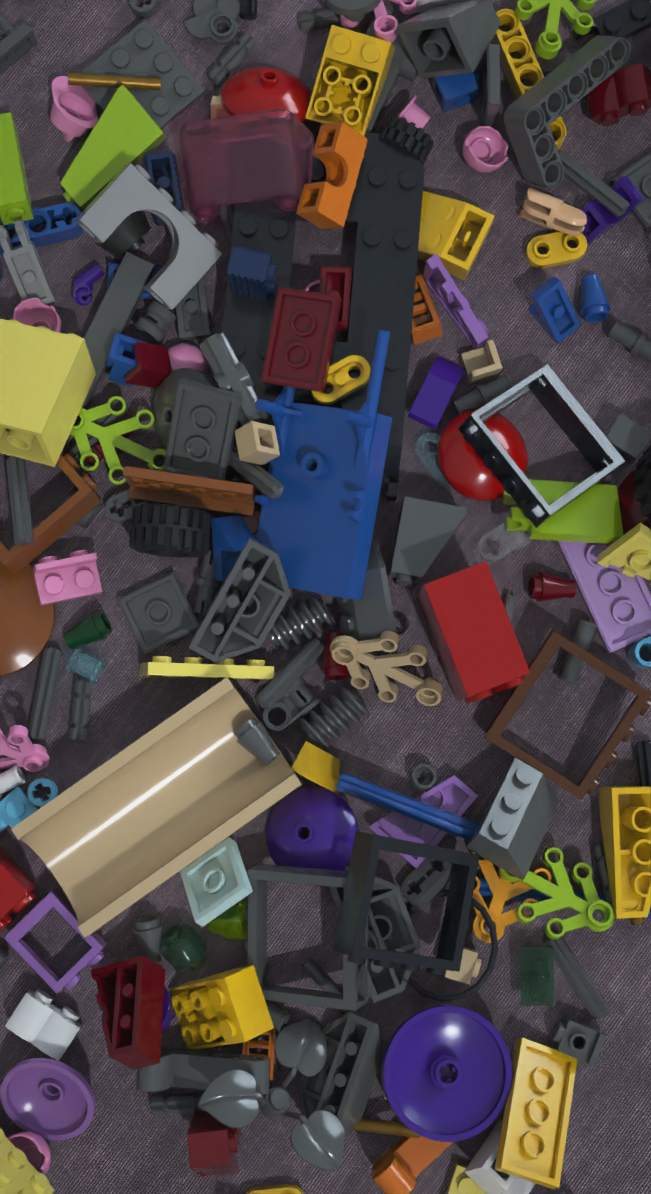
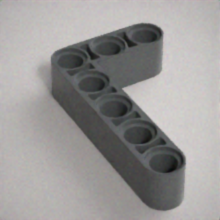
(532, 113)

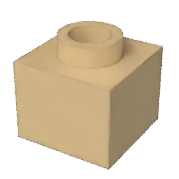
(257, 443)
(469, 967)

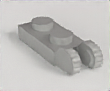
(26, 265)

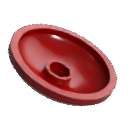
(264, 90)
(465, 468)

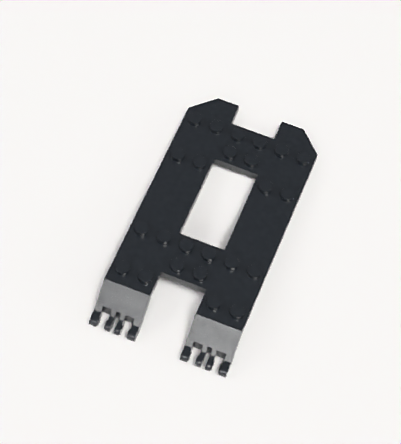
(388, 219)

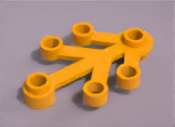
(501, 892)

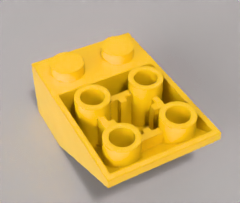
(350, 79)
(452, 231)
(221, 1009)

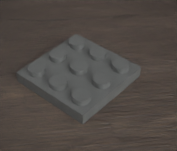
(147, 55)

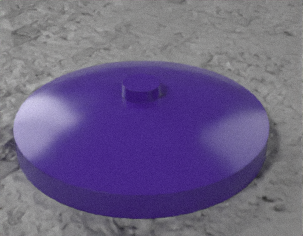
(446, 1073)

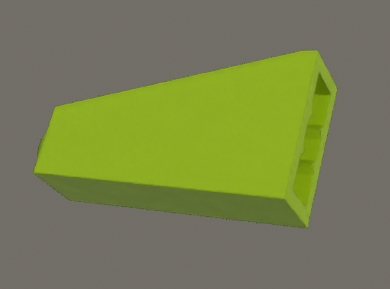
(119, 138)
(14, 189)

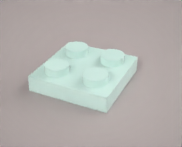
(216, 882)

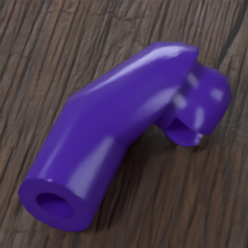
(83, 284)

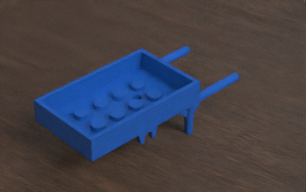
(328, 511)

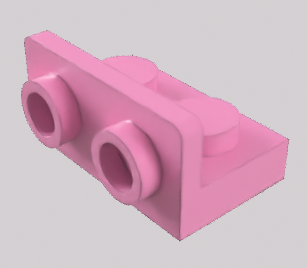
(66, 577)

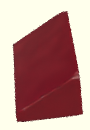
(338, 282)

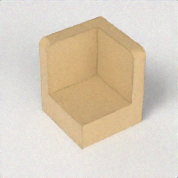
(482, 363)

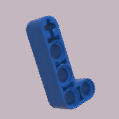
(50, 234)

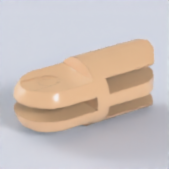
(552, 213)

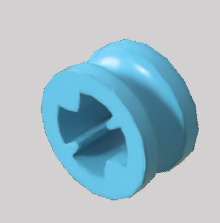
(45, 783)

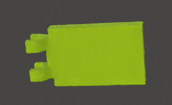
(589, 519)

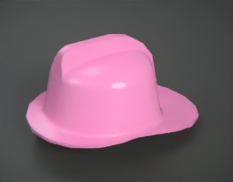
(72, 109)

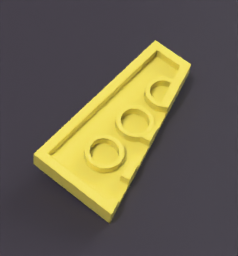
(630, 553)
(195, 668)

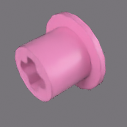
(414, 113)

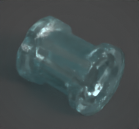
(85, 665)

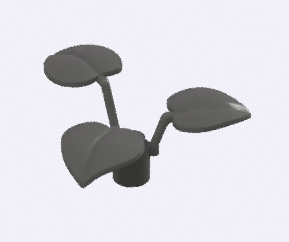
(235, 1104)

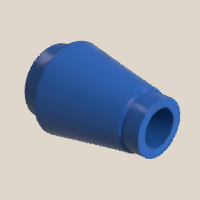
(593, 302)

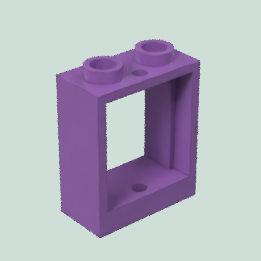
(39, 912)

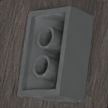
(515, 819)

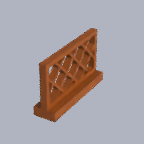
(190, 491)

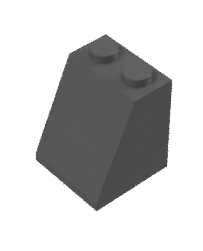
(449, 37)
(421, 536)

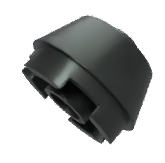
(127, 235)

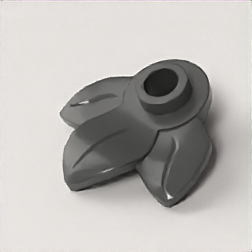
(211, 17)

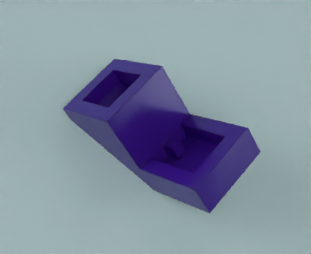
(600, 219)
(436, 392)

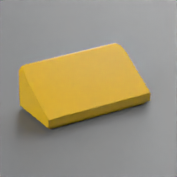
(317, 766)

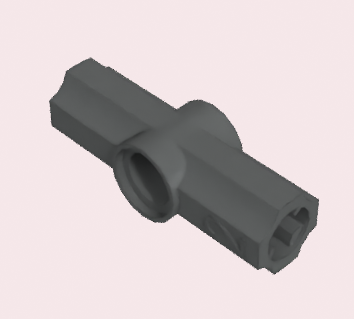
(232, 376)

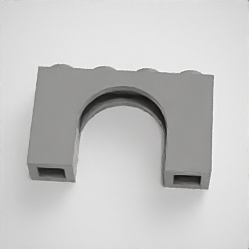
(191, 250)

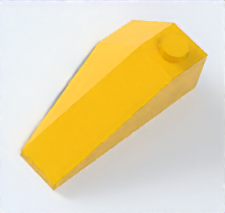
(627, 847)

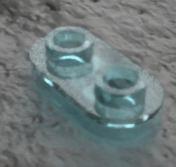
(429, 460)

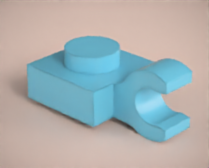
(15, 808)

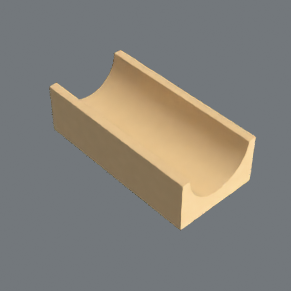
(155, 807)

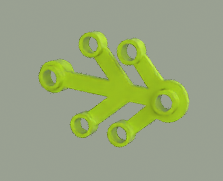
(550, 40)
(111, 437)
(563, 897)

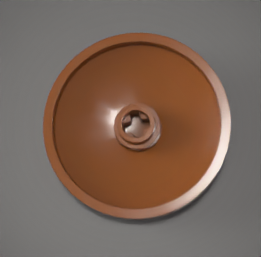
(23, 622)

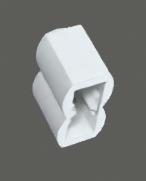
(44, 1023)

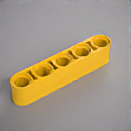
(523, 68)

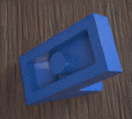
(554, 310)
(228, 539)

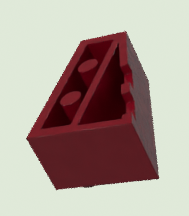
(132, 1010)
(212, 1146)

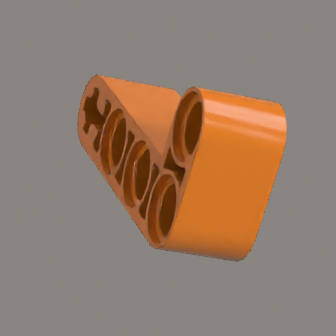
(403, 1162)

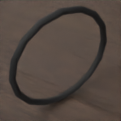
(494, 943)

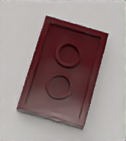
(301, 339)

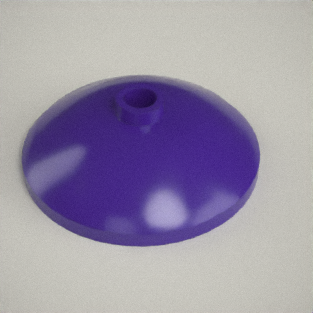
(330, 827)

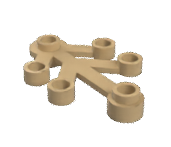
(350, 652)

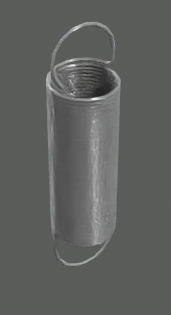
(509, 604)

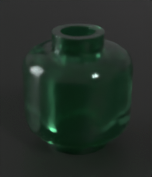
(183, 948)

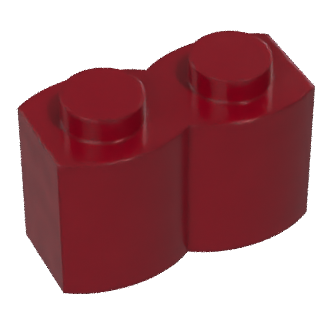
(621, 94)

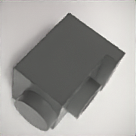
(591, 1045)

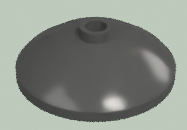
(165, 399)

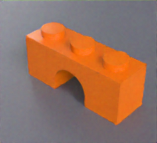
(342, 153)

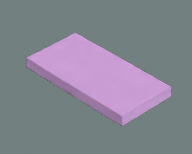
(614, 600)

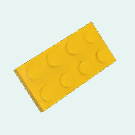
(537, 1114)

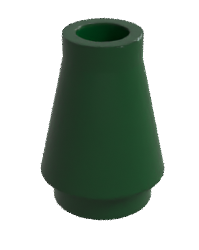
(88, 630)

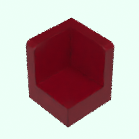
(152, 365)

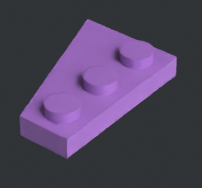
(454, 302)
(448, 795)

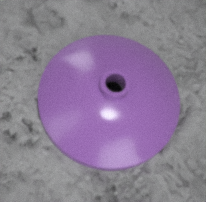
(48, 1098)

